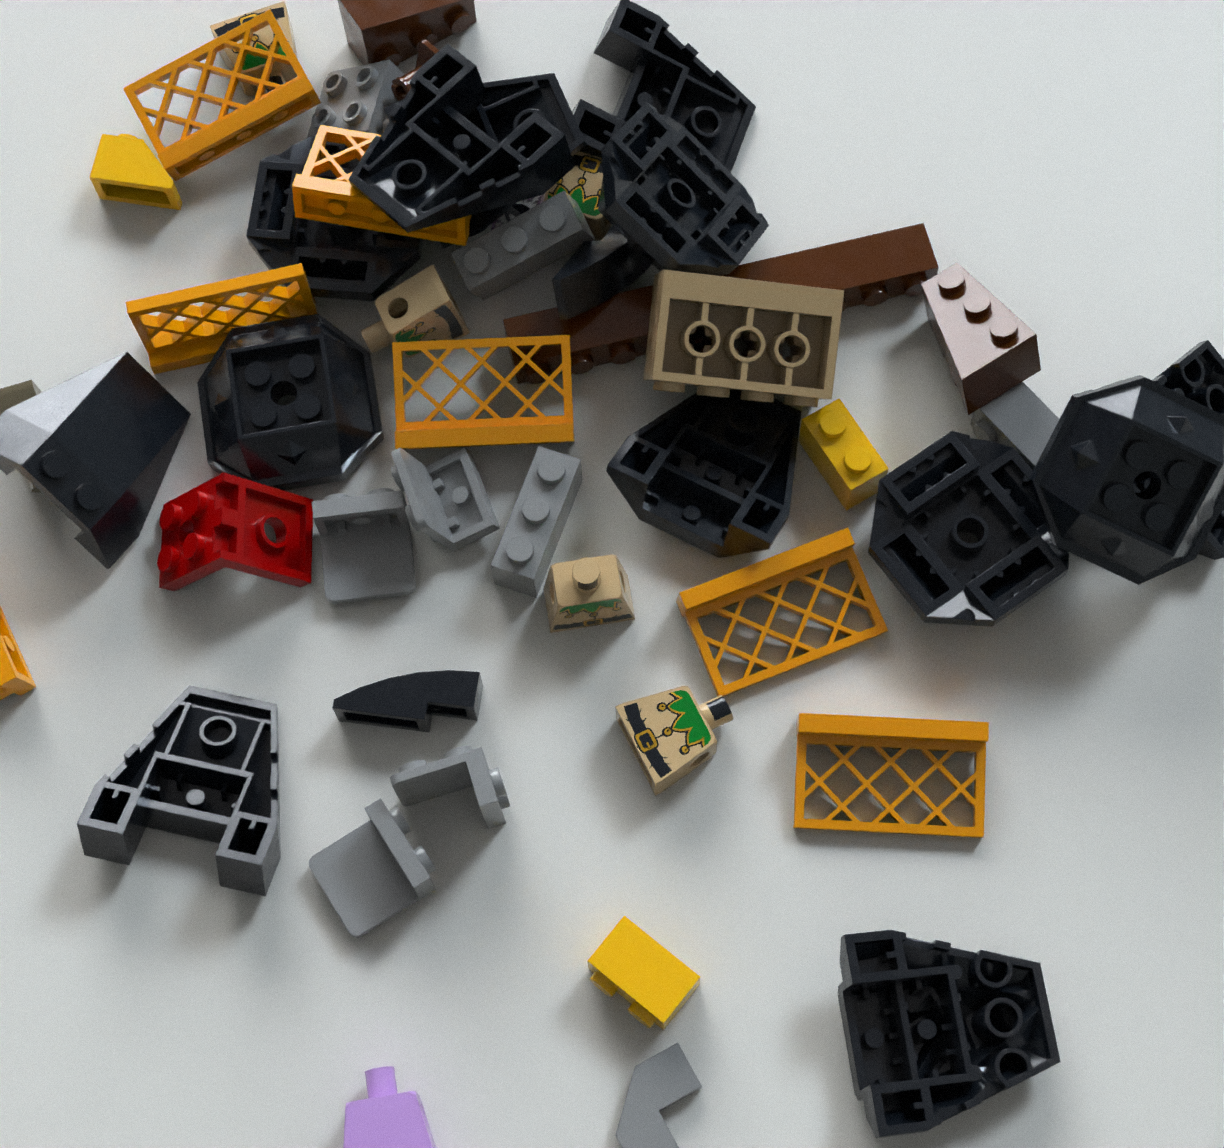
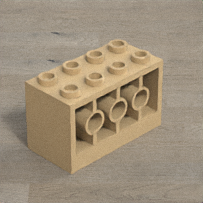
(765, 318)

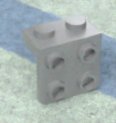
(357, 98)
(445, 497)
(365, 546)
(457, 771)
(373, 871)

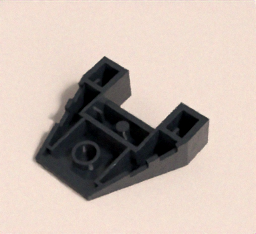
(669, 80)
(441, 165)
(198, 775)

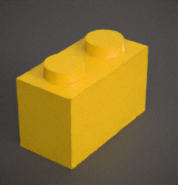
(842, 453)
(642, 974)

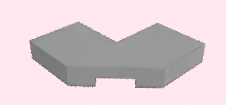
(653, 1088)

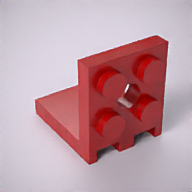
(224, 527)

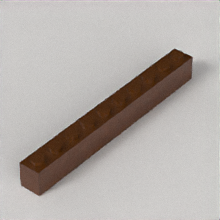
(617, 330)

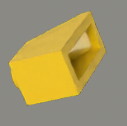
(132, 174)

